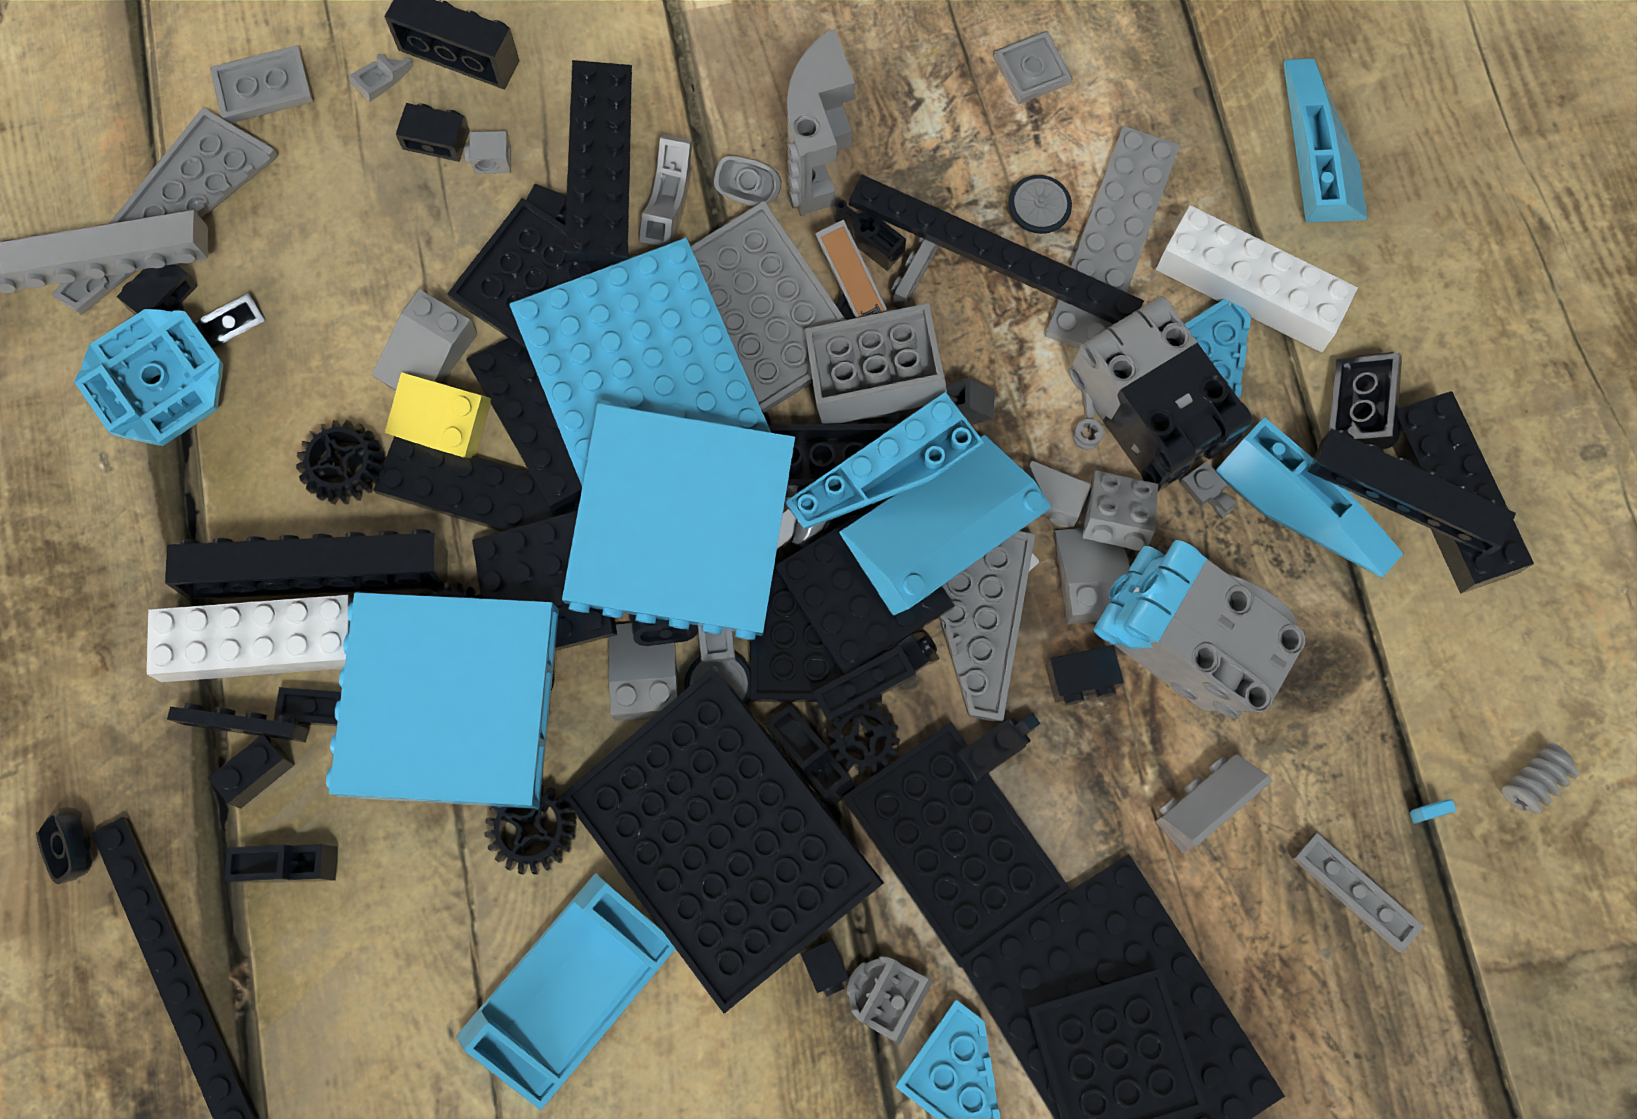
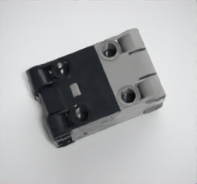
(1159, 393)

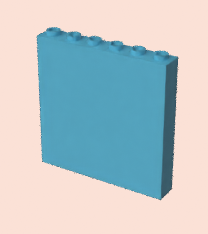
(678, 521)
(444, 700)

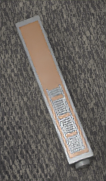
(850, 270)

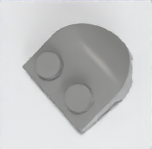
(886, 996)

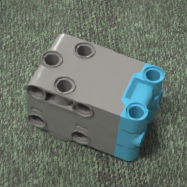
(1202, 630)

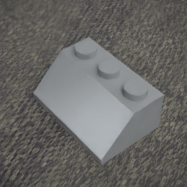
(1211, 801)

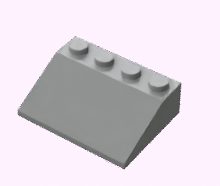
(875, 364)

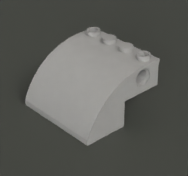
(817, 122)

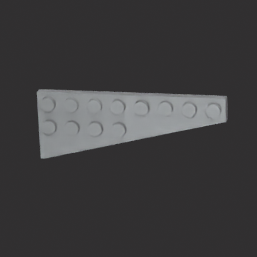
(194, 174)

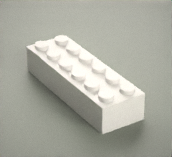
(1258, 278)
(247, 638)

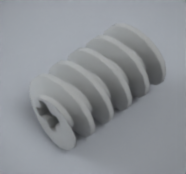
(1541, 777)

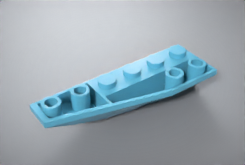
(1324, 153)
(891, 464)
(1275, 480)

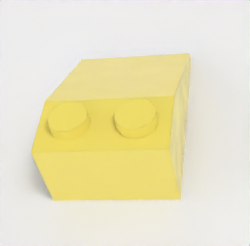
(438, 416)

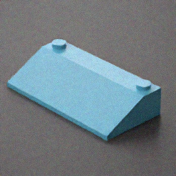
(943, 525)
(566, 992)

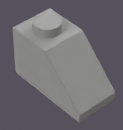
(1062, 492)

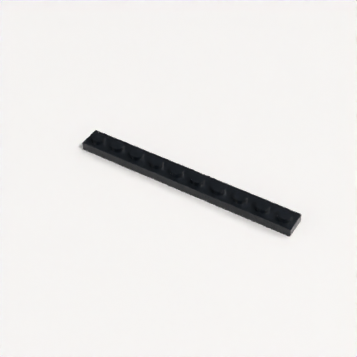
(993, 251)
(172, 972)

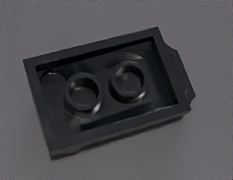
(1368, 398)

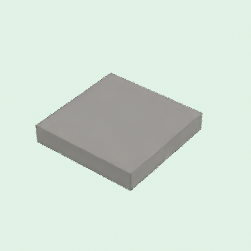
(1032, 67)

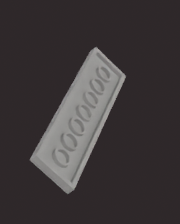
(1117, 226)

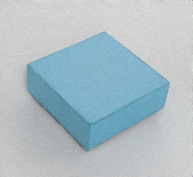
(1432, 811)

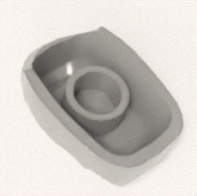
(747, 180)

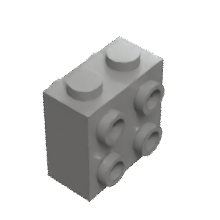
(1120, 511)

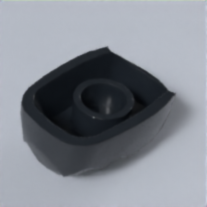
(65, 845)

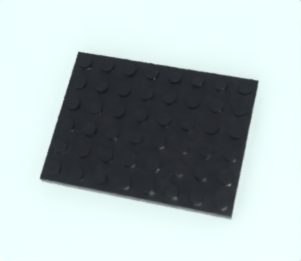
(721, 839)
(1104, 935)

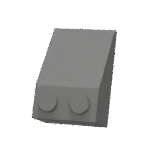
(424, 342)
(1087, 574)
(640, 676)

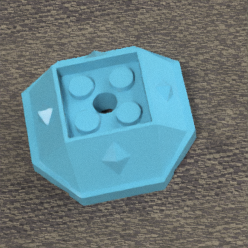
(124, 361)

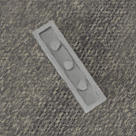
(1358, 892)

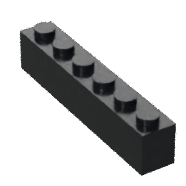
(1412, 492)

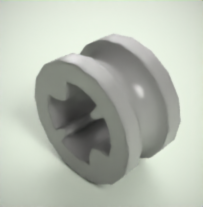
(1084, 443)

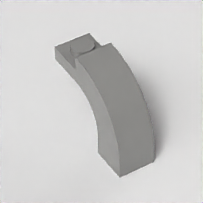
(670, 191)

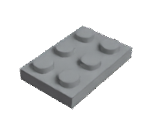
(261, 84)

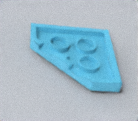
(1223, 338)
(953, 1070)

